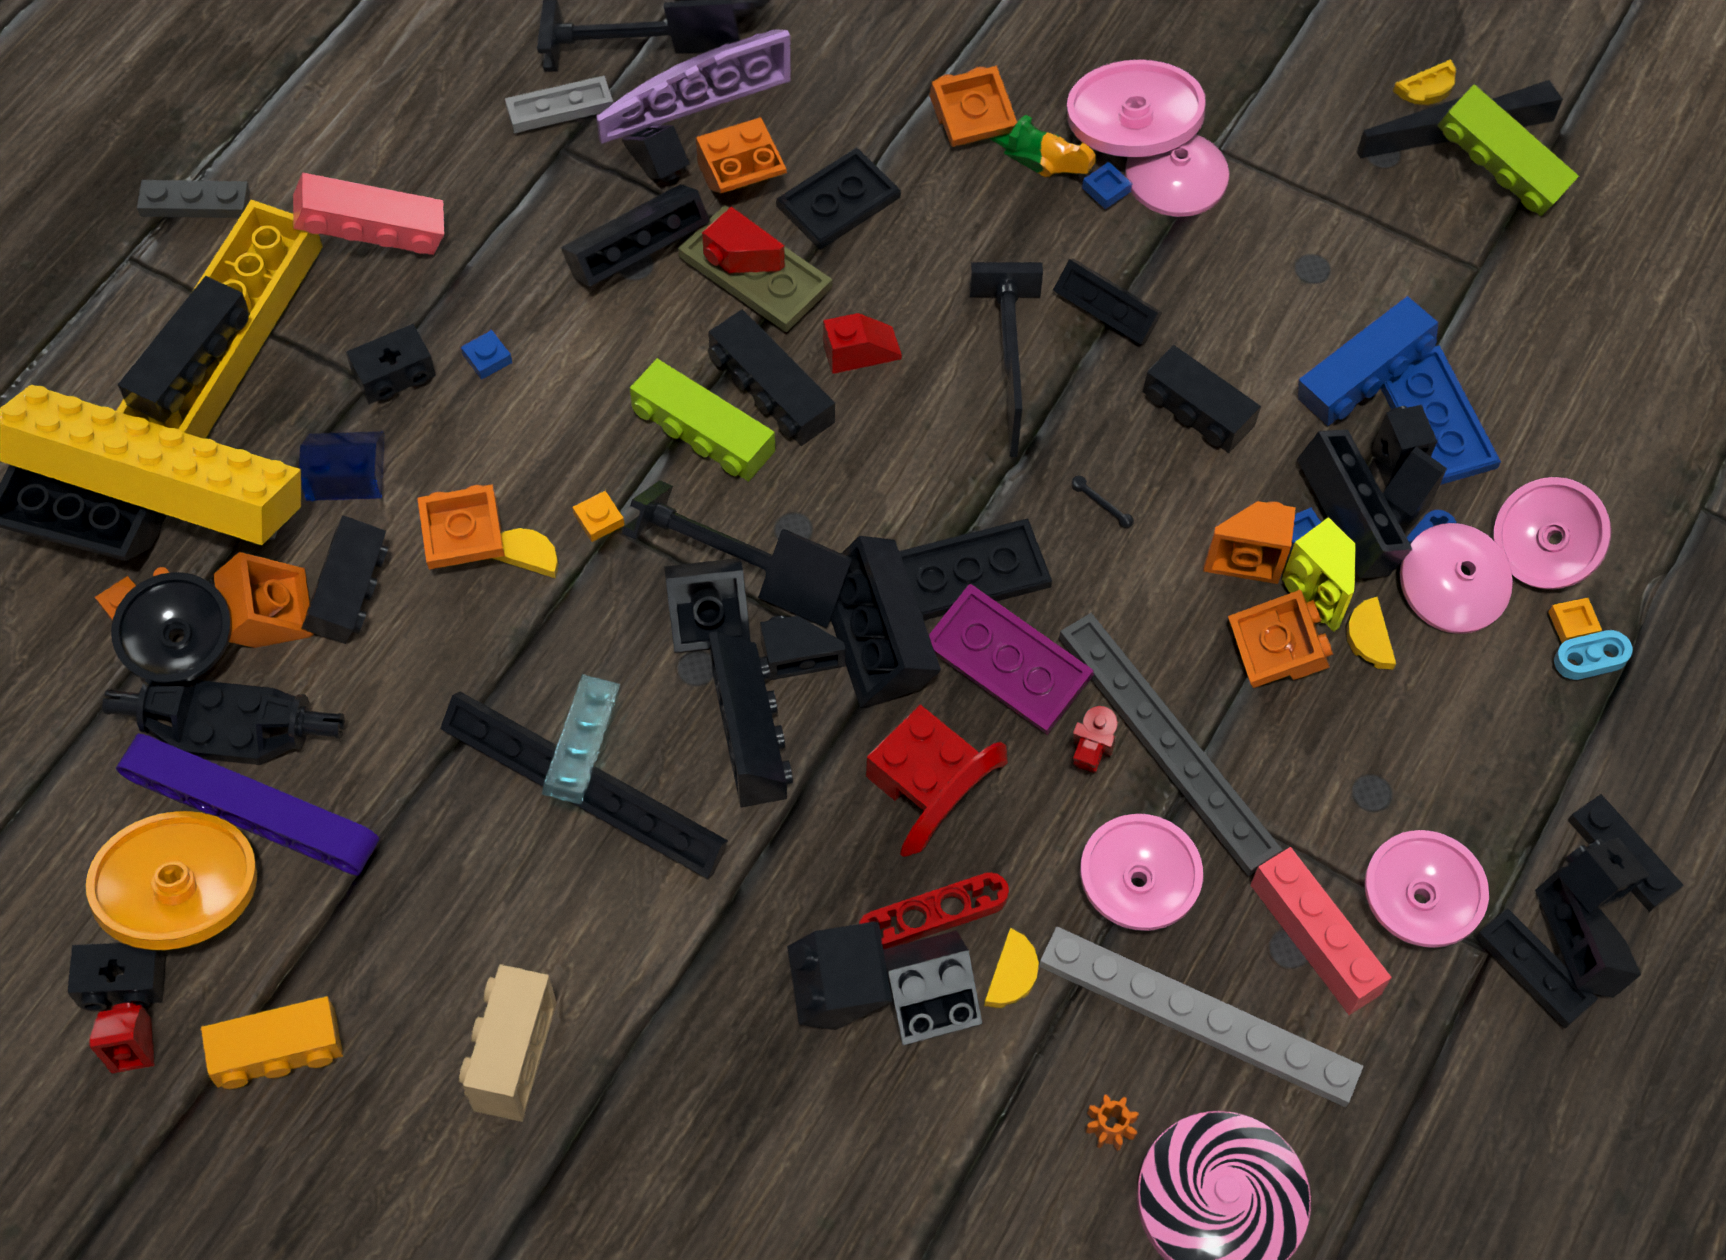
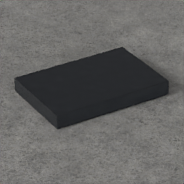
(838, 198)

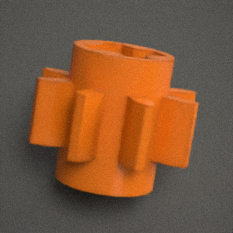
(1122, 1129)

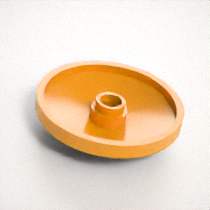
(171, 880)

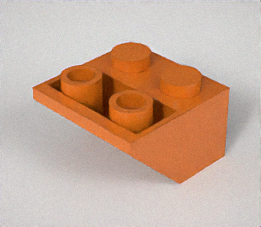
(738, 156)

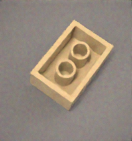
(508, 1042)

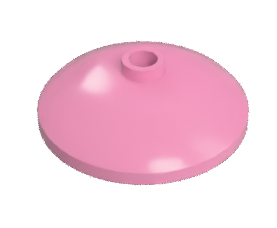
(1181, 179)
(1550, 508)
(1439, 588)
(1147, 850)
(1440, 872)

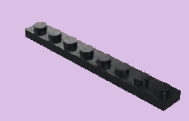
(605, 795)

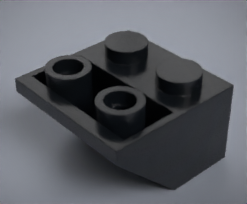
(932, 987)

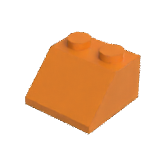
(1253, 543)
(264, 600)

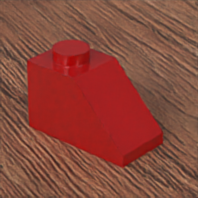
(741, 245)
(858, 342)
(123, 1038)

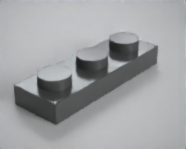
(193, 198)

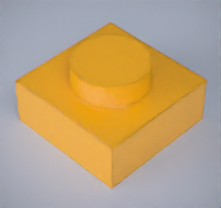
(598, 516)
(1574, 619)

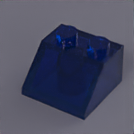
(342, 465)

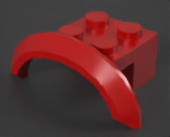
(929, 768)

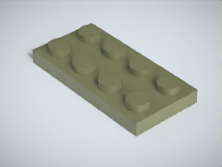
(776, 295)

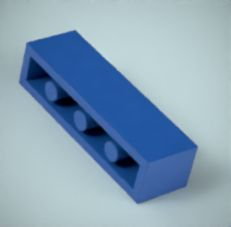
(1368, 361)

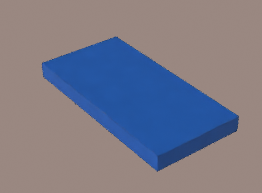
(1459, 434)

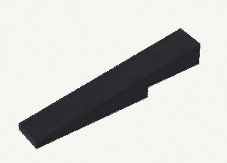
(1527, 106)

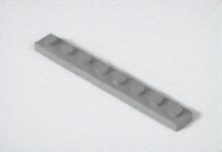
(1201, 1016)

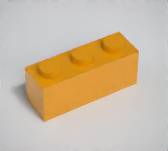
(271, 1043)

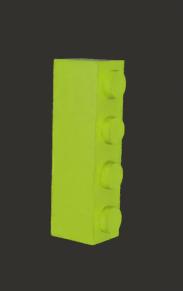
(1507, 150)
(702, 420)

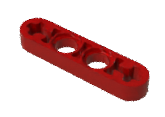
(936, 918)

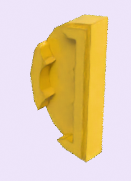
(1428, 86)
(529, 551)
(1369, 635)
(1014, 973)

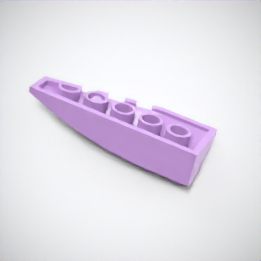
(701, 84)

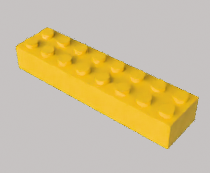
(267, 265)
(148, 464)

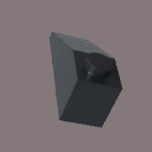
(1589, 941)

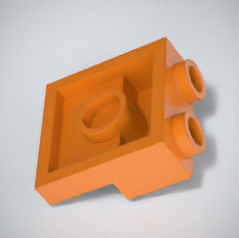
(972, 105)
(460, 526)
(1281, 639)

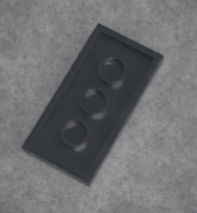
(995, 560)

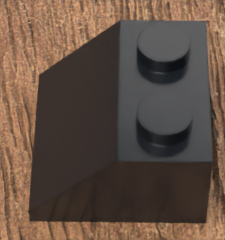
(706, 600)
(839, 975)

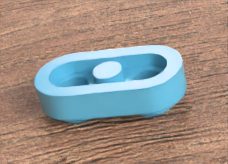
(1590, 656)

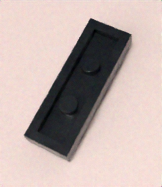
(1107, 301)
(1601, 821)
(1535, 968)

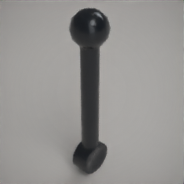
(1079, 485)

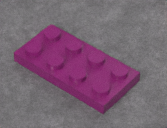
(1009, 658)

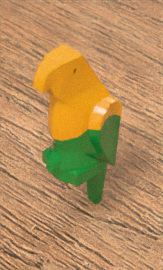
(1045, 151)

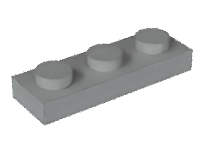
(558, 104)

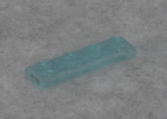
(581, 739)

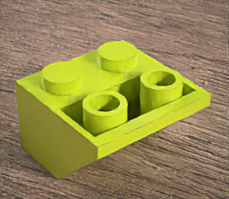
(1323, 570)

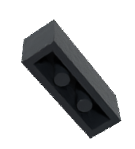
(1201, 399)
(345, 580)

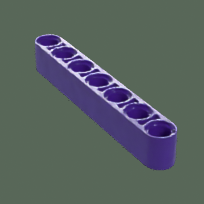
(248, 804)

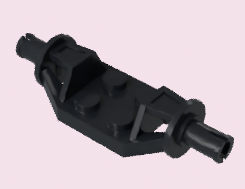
(224, 718)

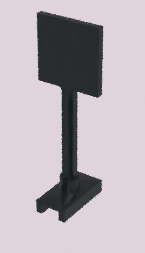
(691, 24)
(1007, 283)
(798, 574)

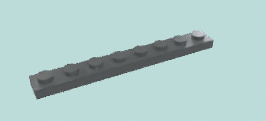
(1171, 745)

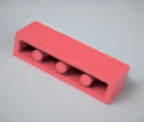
(368, 214)
(1320, 931)

